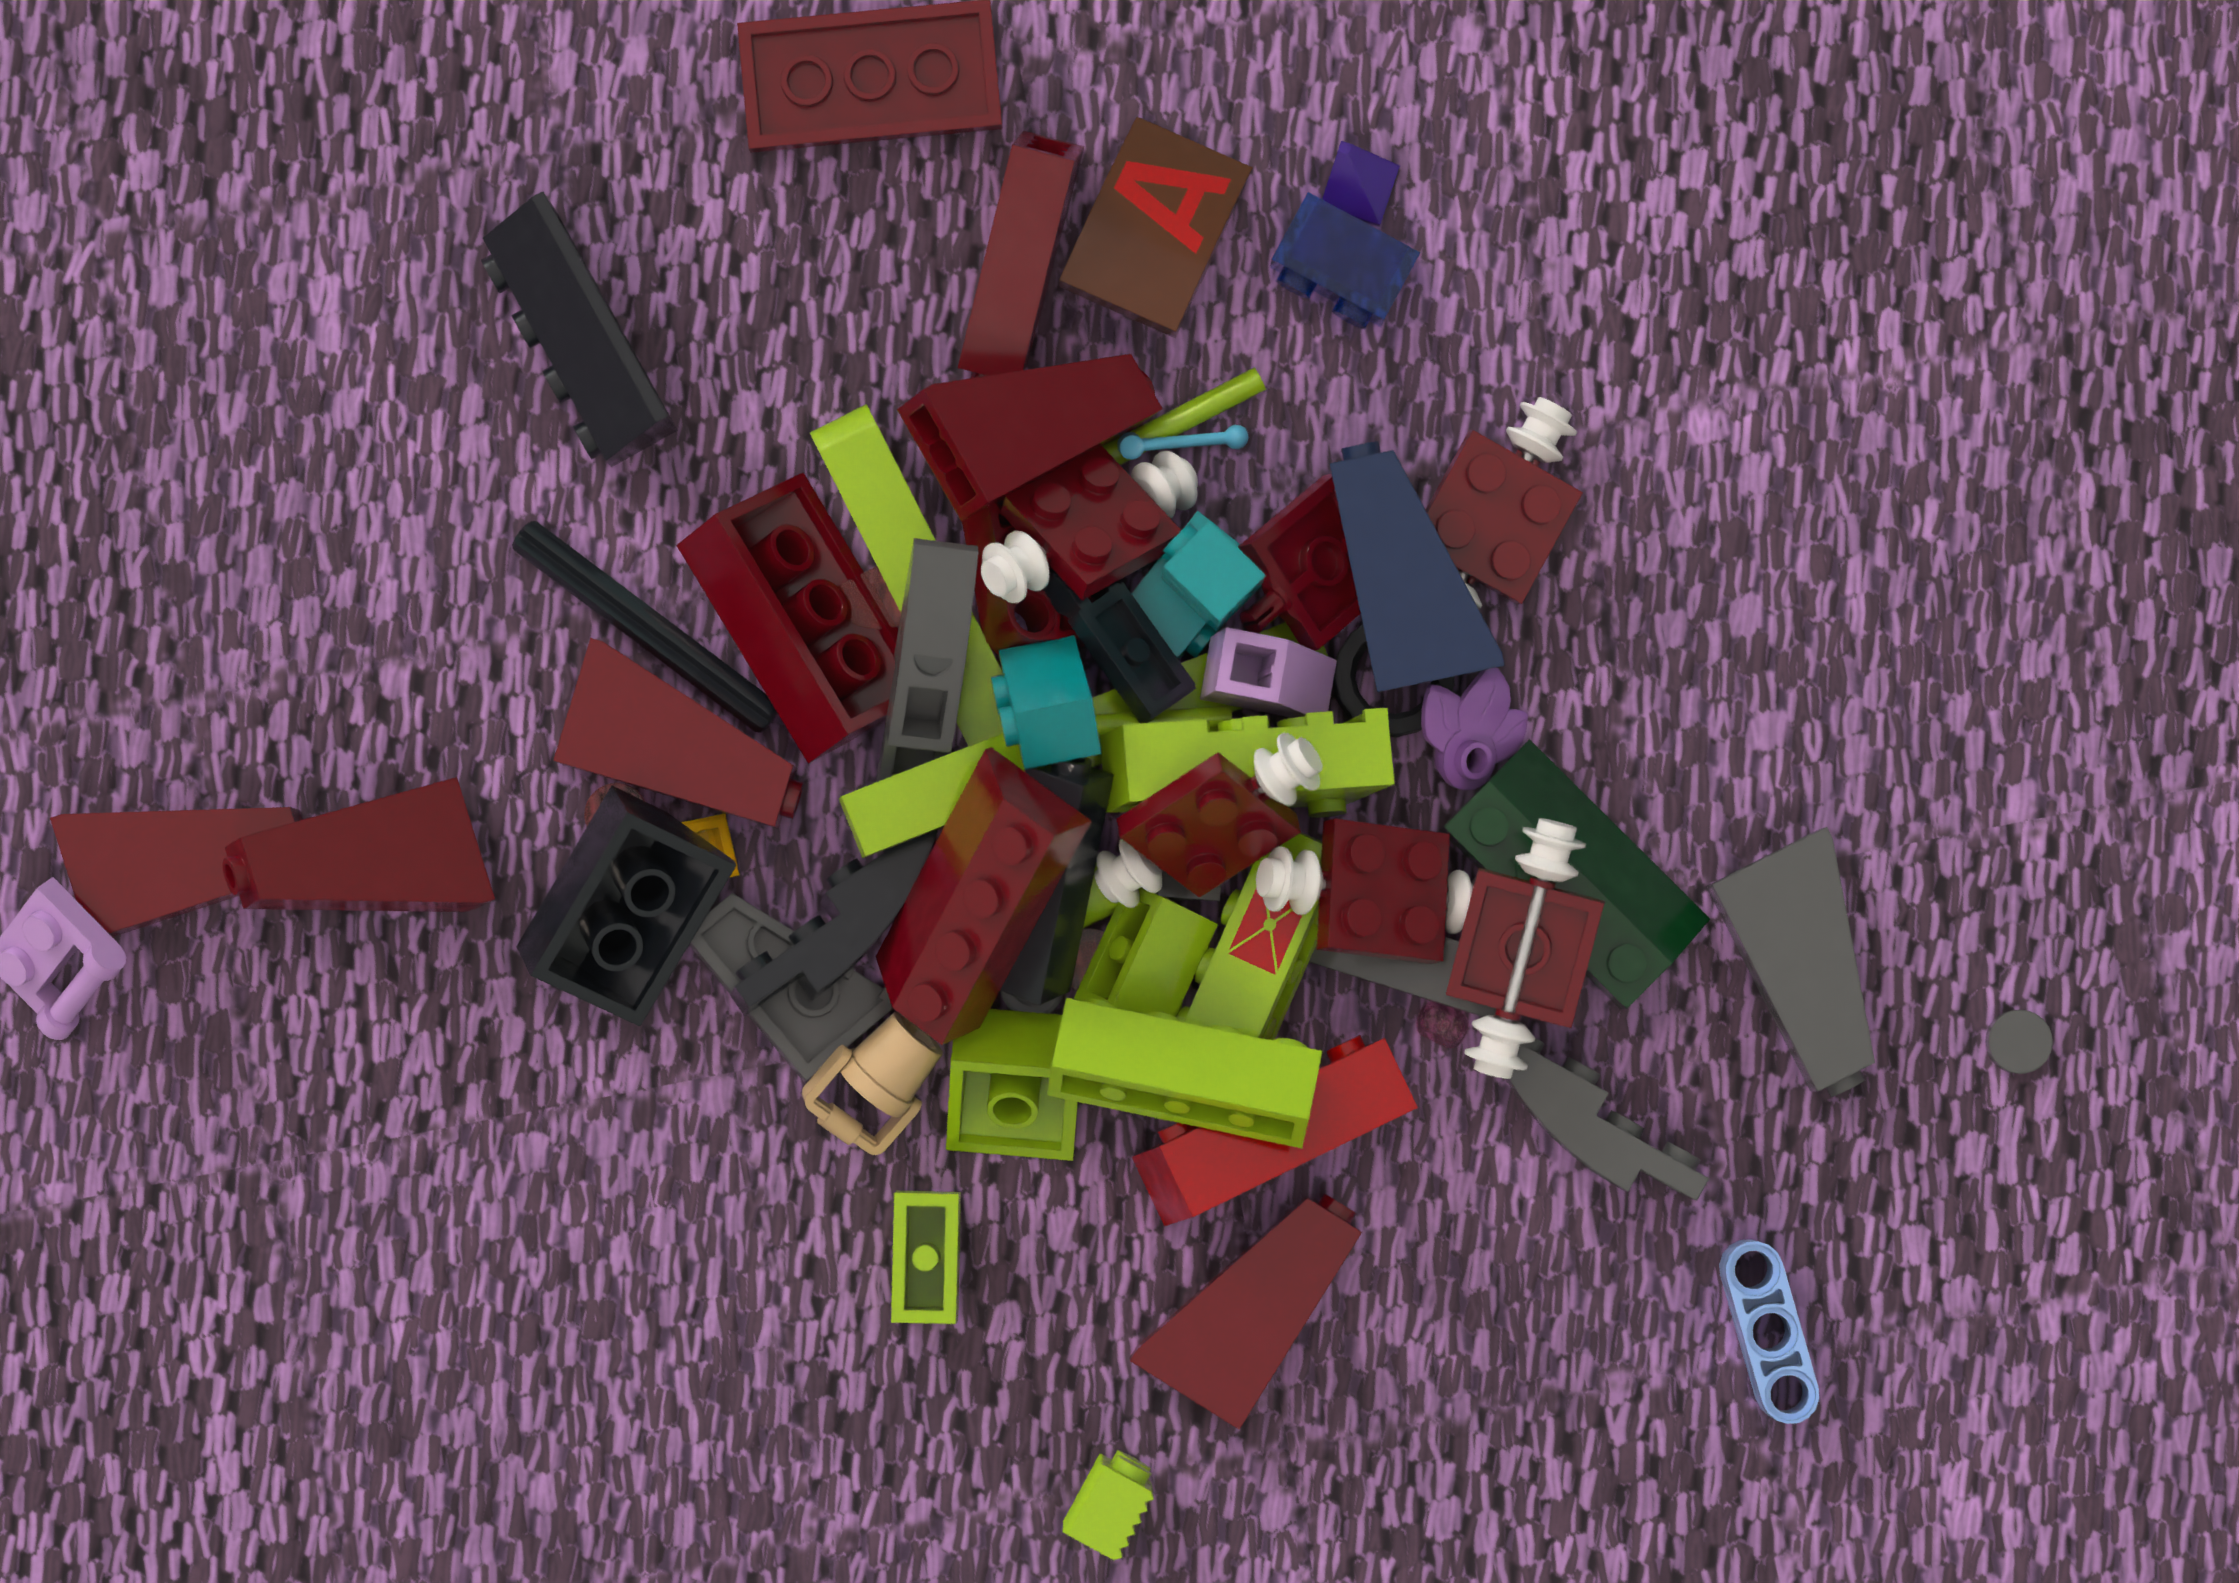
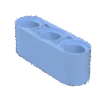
(1791, 1353)

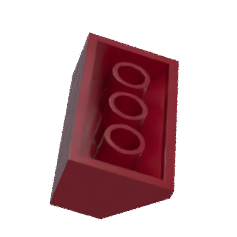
(774, 584)
(977, 898)

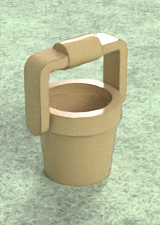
(884, 1071)

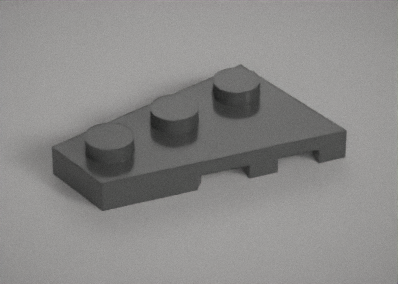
(797, 1027)

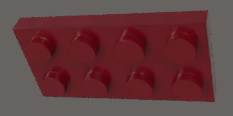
(869, 75)

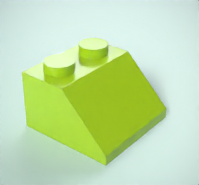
(1002, 1089)

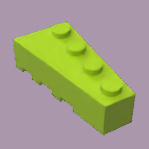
(1152, 755)

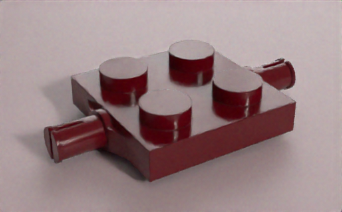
(1304, 568)

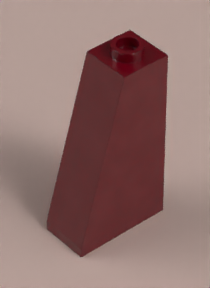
(1020, 254)
(1017, 426)
(660, 740)
(373, 856)
(154, 863)
(1244, 1320)

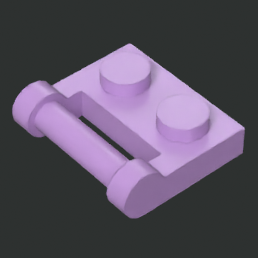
(41, 944)

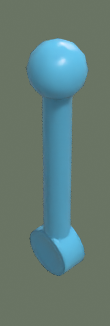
(1132, 446)

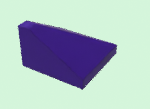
(1360, 183)

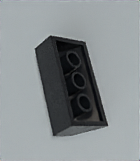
(577, 332)

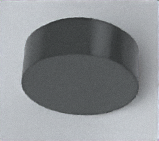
(2018, 1041)

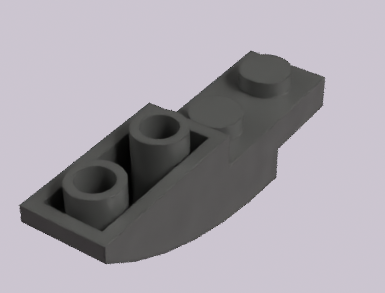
(929, 656)
(1567, 1108)

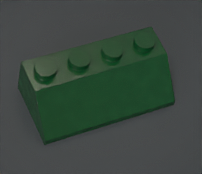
(1644, 912)

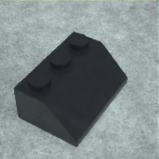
(624, 907)

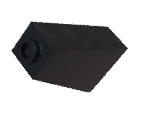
(1051, 952)

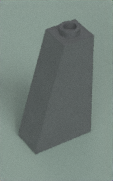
(1800, 952)

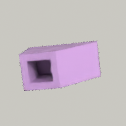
(1266, 674)

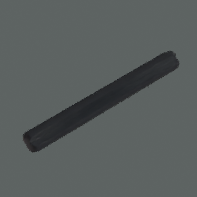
(645, 626)

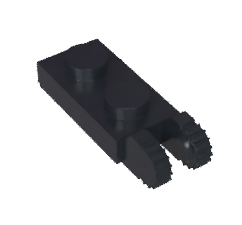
(1124, 646)

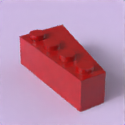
(1208, 1167)

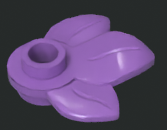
(1473, 723)

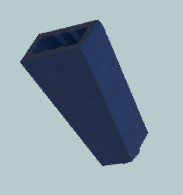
(1407, 587)

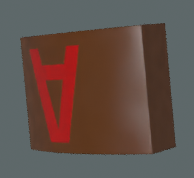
(1155, 227)

